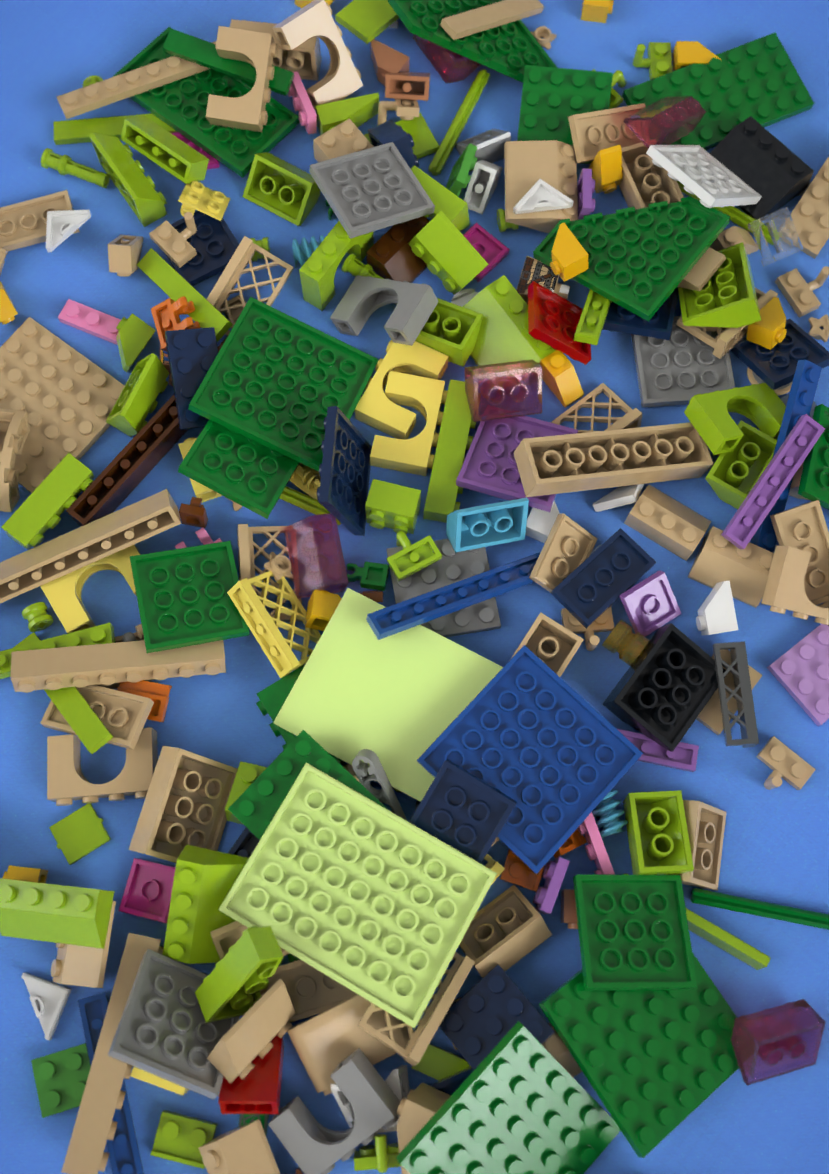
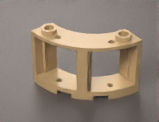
(17, 429)

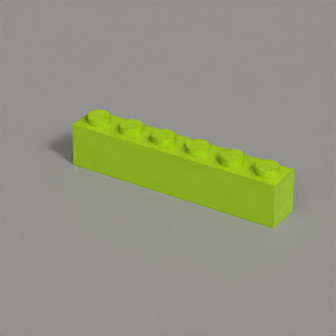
(449, 454)

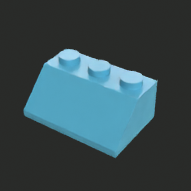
(487, 525)

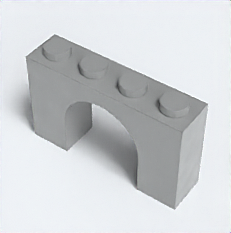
(367, 294)
(317, 1147)

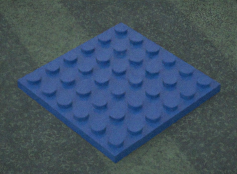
(541, 749)

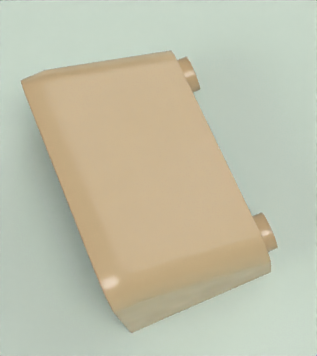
(335, 1035)

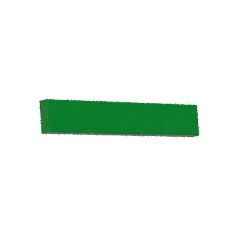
(205, 54)

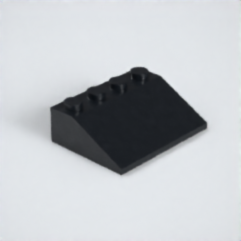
(763, 165)
(665, 687)

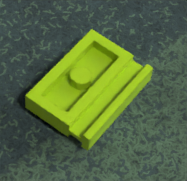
(180, 1138)

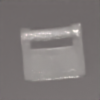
(782, 234)

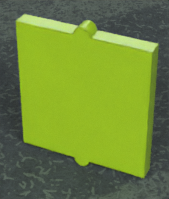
(80, 833)

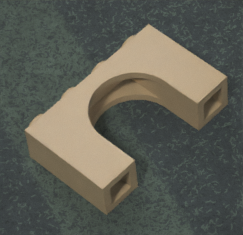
(317, 21)
(248, 110)
(786, 586)
(68, 783)

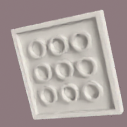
(703, 175)

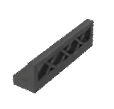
(742, 694)

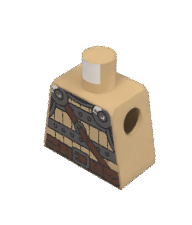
(542, 274)

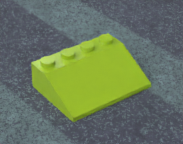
(726, 298)
(504, 326)
(198, 891)

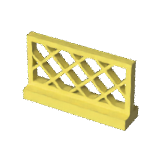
(266, 627)

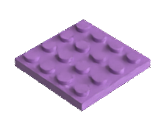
(491, 459)

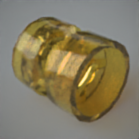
(625, 642)

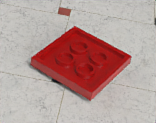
(555, 322)

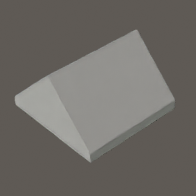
(489, 145)

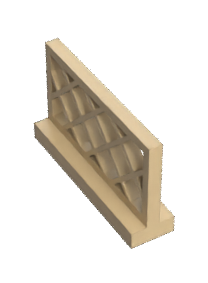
(236, 268)
(726, 336)
(631, 419)
(246, 556)
(432, 1015)

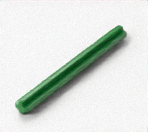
(760, 908)

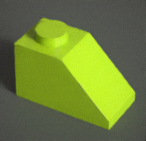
(132, 339)

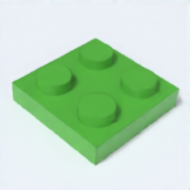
(459, 174)
(61, 1079)

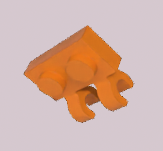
(167, 317)

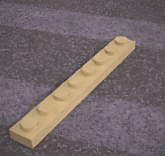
(127, 85)

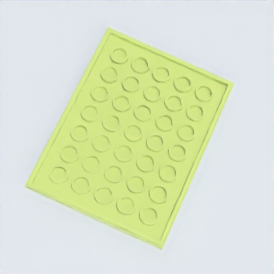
(383, 692)
(359, 894)

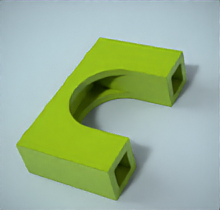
(320, 268)
(716, 427)

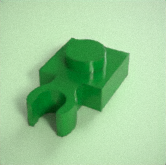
(371, 576)

